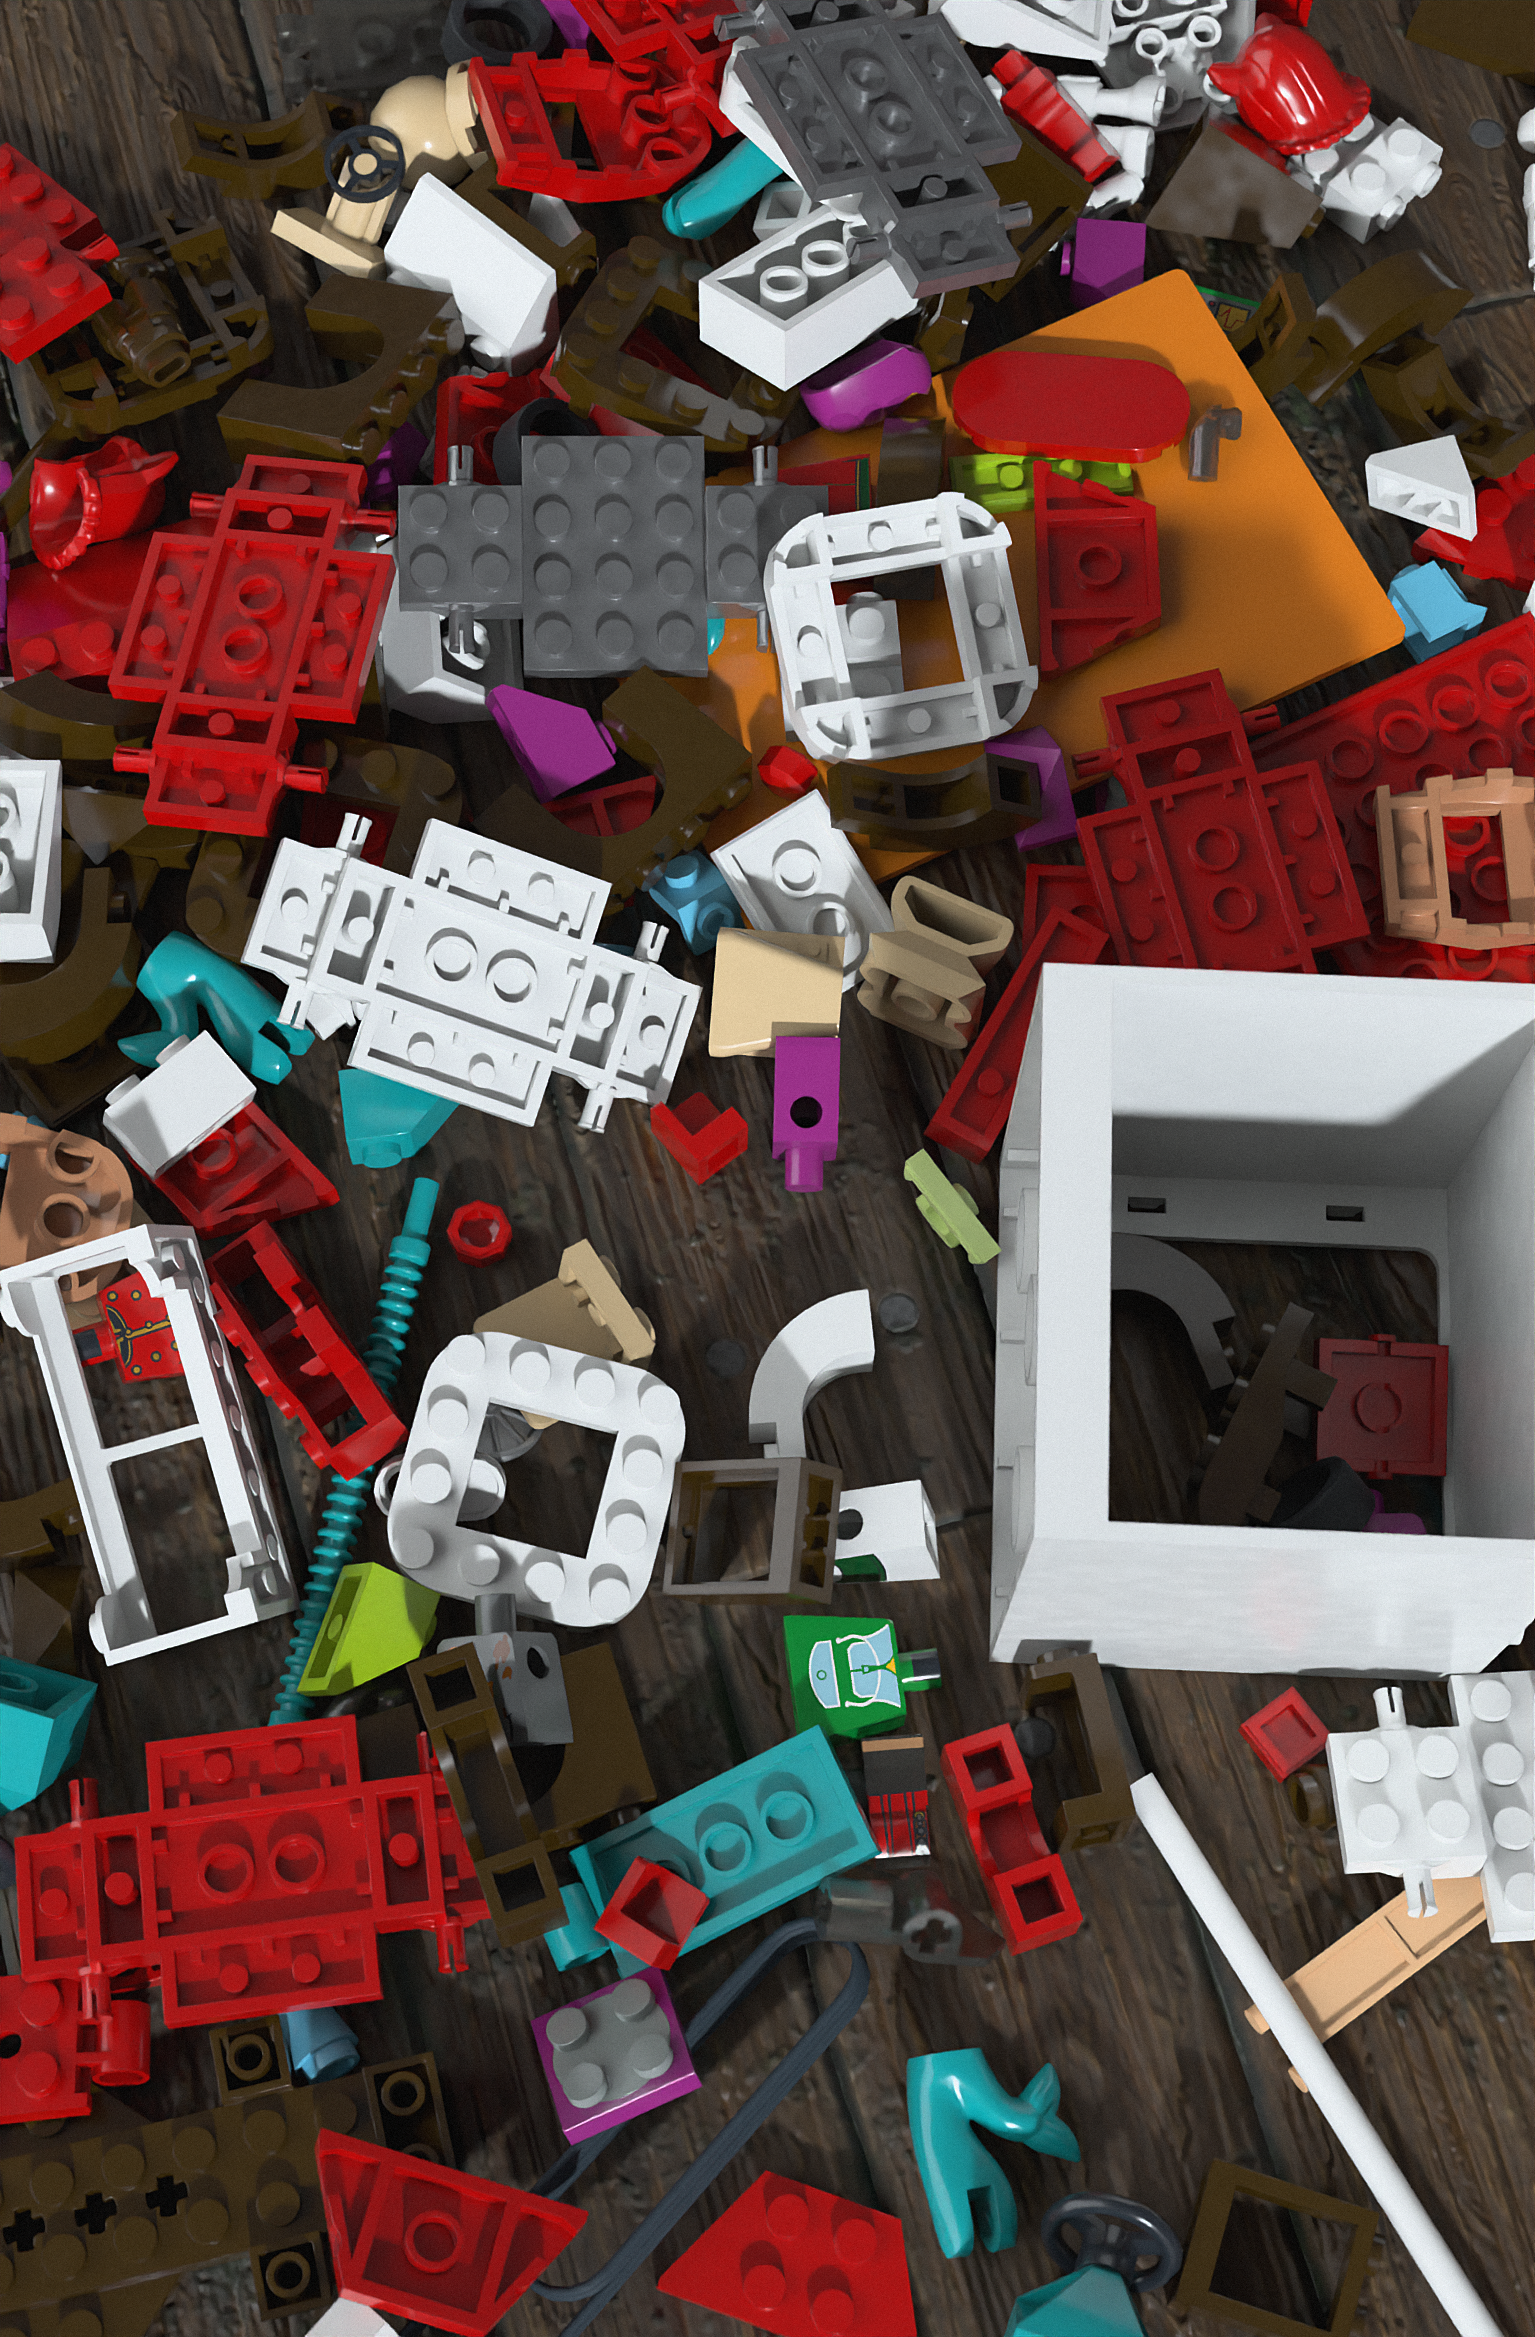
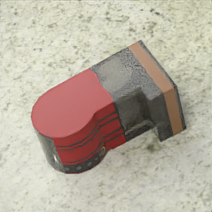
(897, 1799)

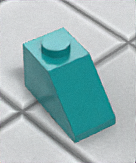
(387, 1118)

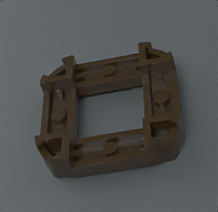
(236, 349)
(597, 372)
(361, 774)

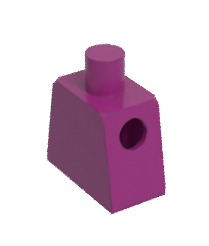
(805, 1090)

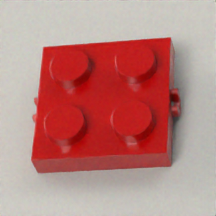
(1385, 1407)

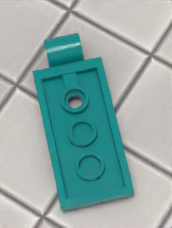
(739, 1838)

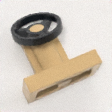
(356, 212)

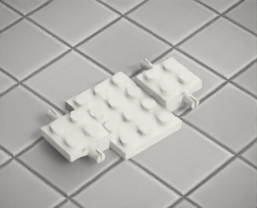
(473, 972)
(1446, 1798)

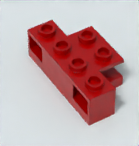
(987, 1080)
(303, 1355)

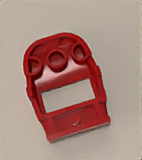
(629, 137)

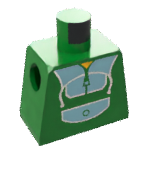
(851, 1675)

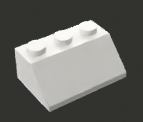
(497, 283)
(431, 680)

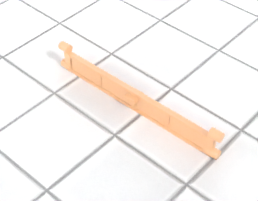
(1378, 1958)

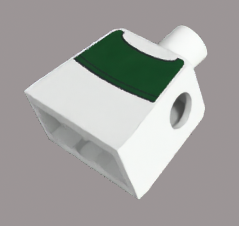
(893, 1535)

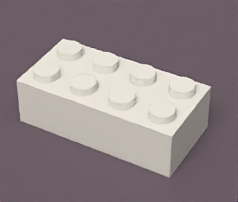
(799, 300)

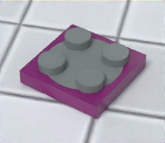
(615, 2054)

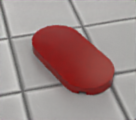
(1070, 406)

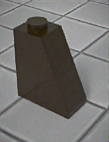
(1234, 188)

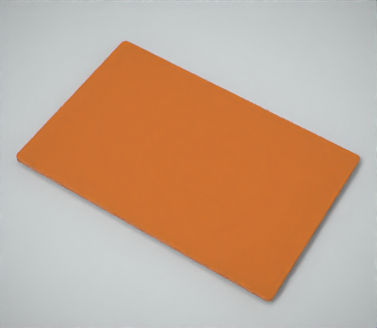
(1247, 569)

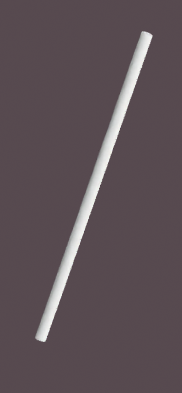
(1312, 2062)

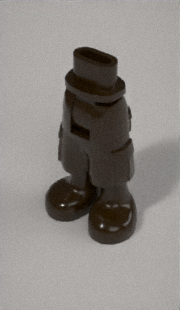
(146, 323)

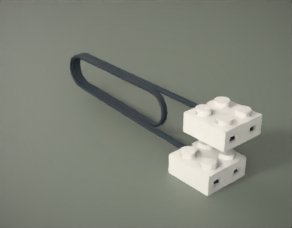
(358, 2320)

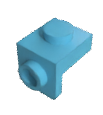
(697, 899)

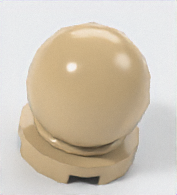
(434, 125)

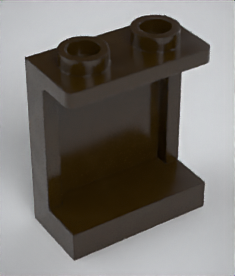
(1051, 190)
(573, 264)
(1107, 1800)

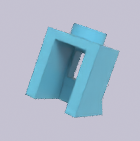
(1433, 610)

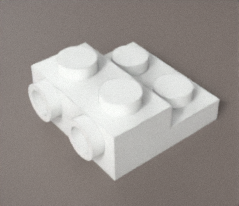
(1372, 175)
(870, 649)

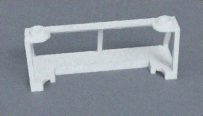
(172, 1269)

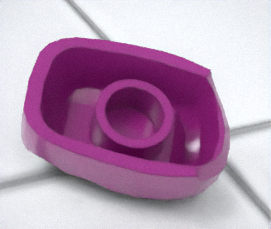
(866, 385)

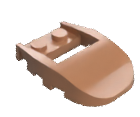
(1416, 865)
(58, 1197)

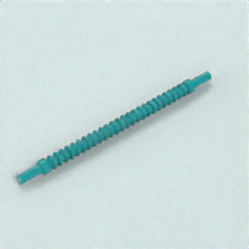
(408, 1254)

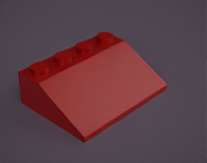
(78, 614)

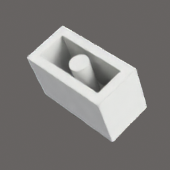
(177, 1103)

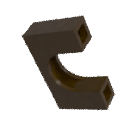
(394, 327)
(685, 752)
(602, 1769)

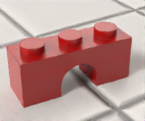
(1000, 1823)

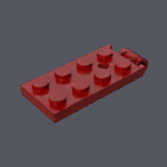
(64, 2054)

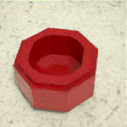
(787, 772)
(479, 1233)

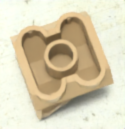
(933, 963)
(773, 988)

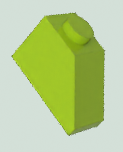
(368, 1629)

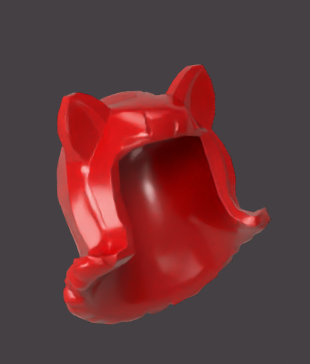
(1291, 89)
(95, 498)

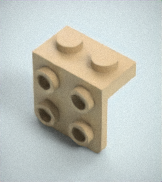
(577, 1313)

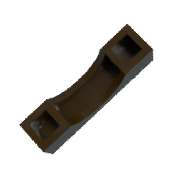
(488, 1795)

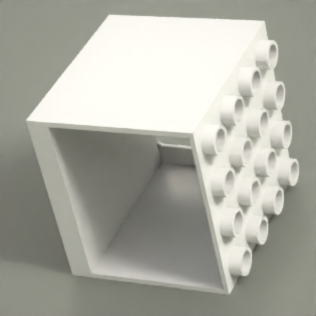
(1251, 1120)

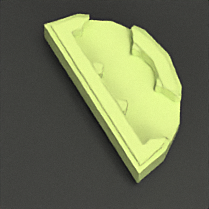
(949, 1209)

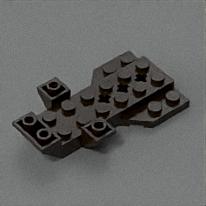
(245, 2176)

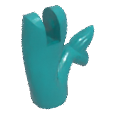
(719, 193)
(189, 974)
(954, 2165)

